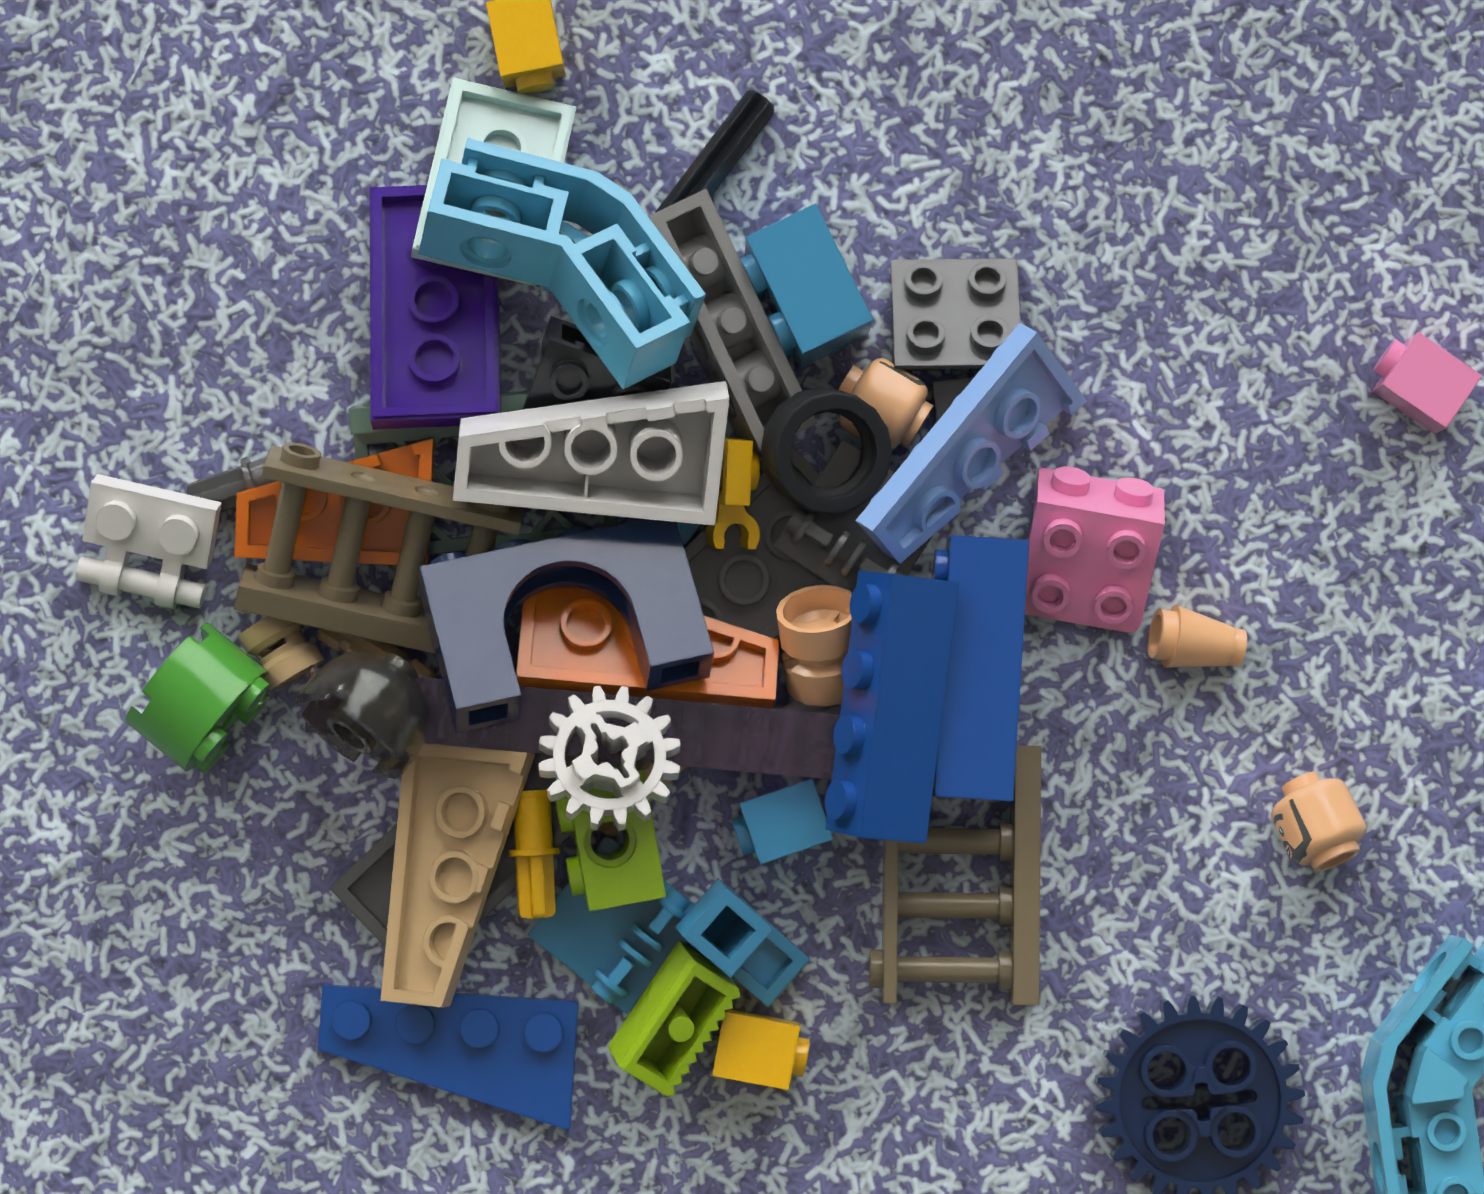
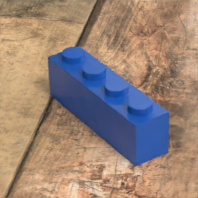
(984, 667)
(891, 707)

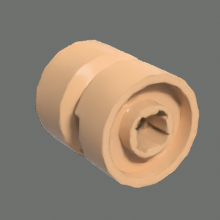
(815, 639)

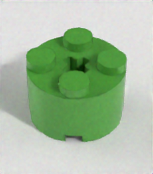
(199, 699)

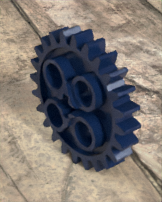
(1196, 1041)

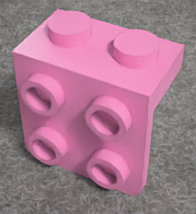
(1092, 548)

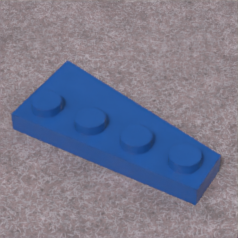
(480, 1047)

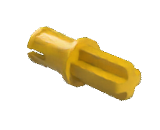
(534, 856)

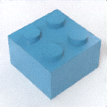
(806, 287)

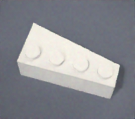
(603, 456)

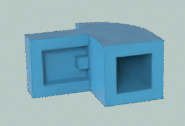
(742, 942)

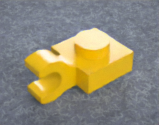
(738, 478)

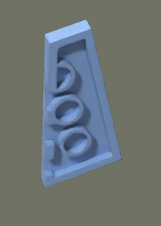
(963, 451)

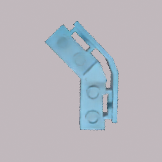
(616, 286)
(1437, 1097)

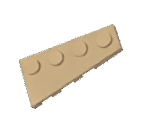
(446, 853)

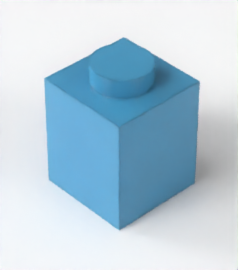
(782, 822)

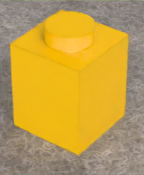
(526, 44)
(760, 1049)

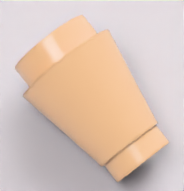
(1194, 640)

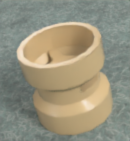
(288, 660)

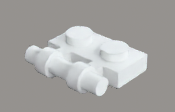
(152, 524)

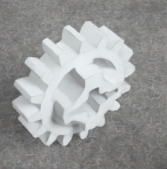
(631, 740)

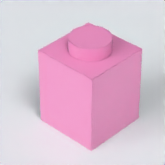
(1424, 381)

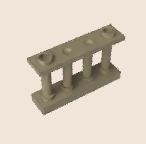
(336, 600)
(1012, 906)

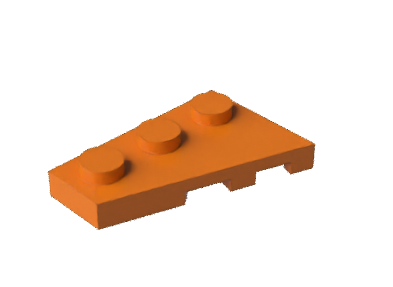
(324, 510)

